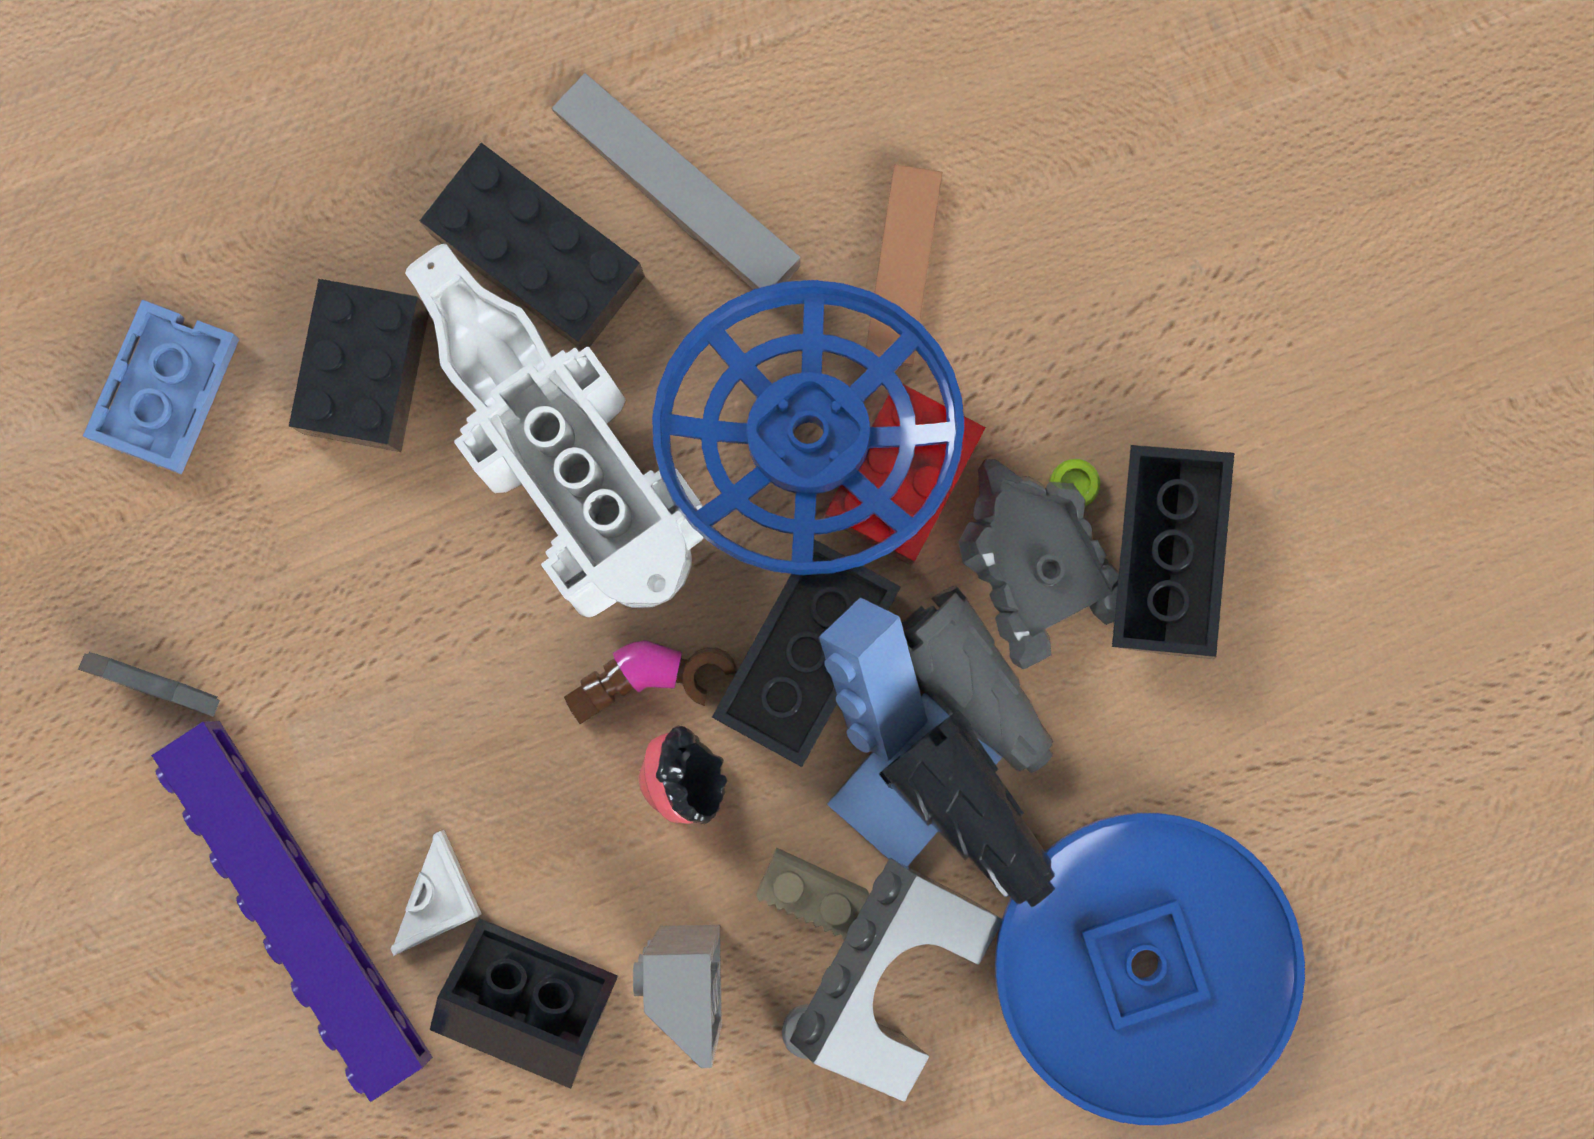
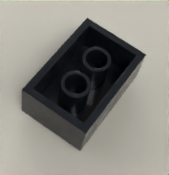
(359, 365)

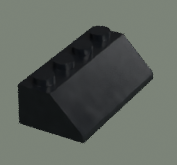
(1173, 551)

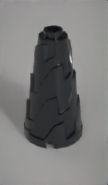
(957, 790)

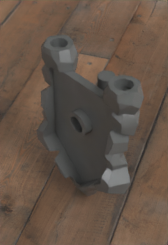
(1036, 558)

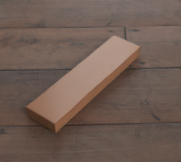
(905, 249)

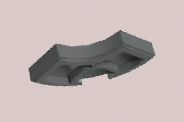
(149, 683)

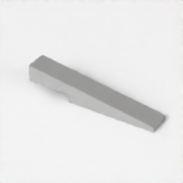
(676, 186)

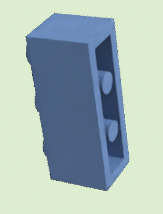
(873, 678)

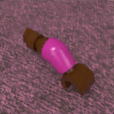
(644, 666)

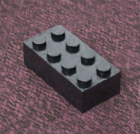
(533, 247)
(782, 685)

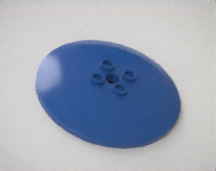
(1209, 1012)

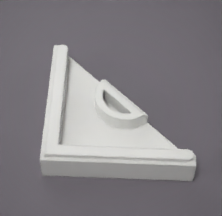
(438, 899)

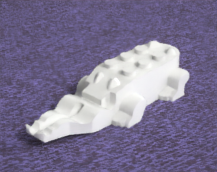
(548, 429)

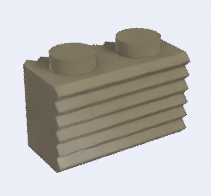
(811, 893)

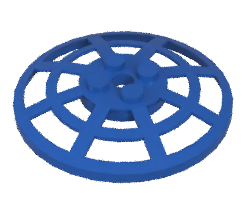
(801, 400)

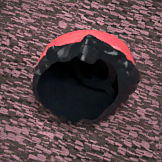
(682, 777)

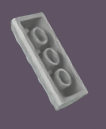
(683, 987)

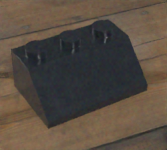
(523, 1003)

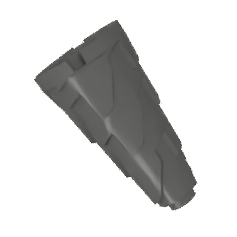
(967, 673)

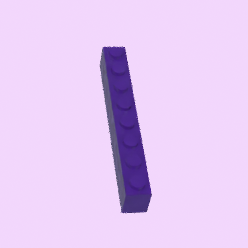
(291, 909)

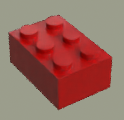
(918, 482)

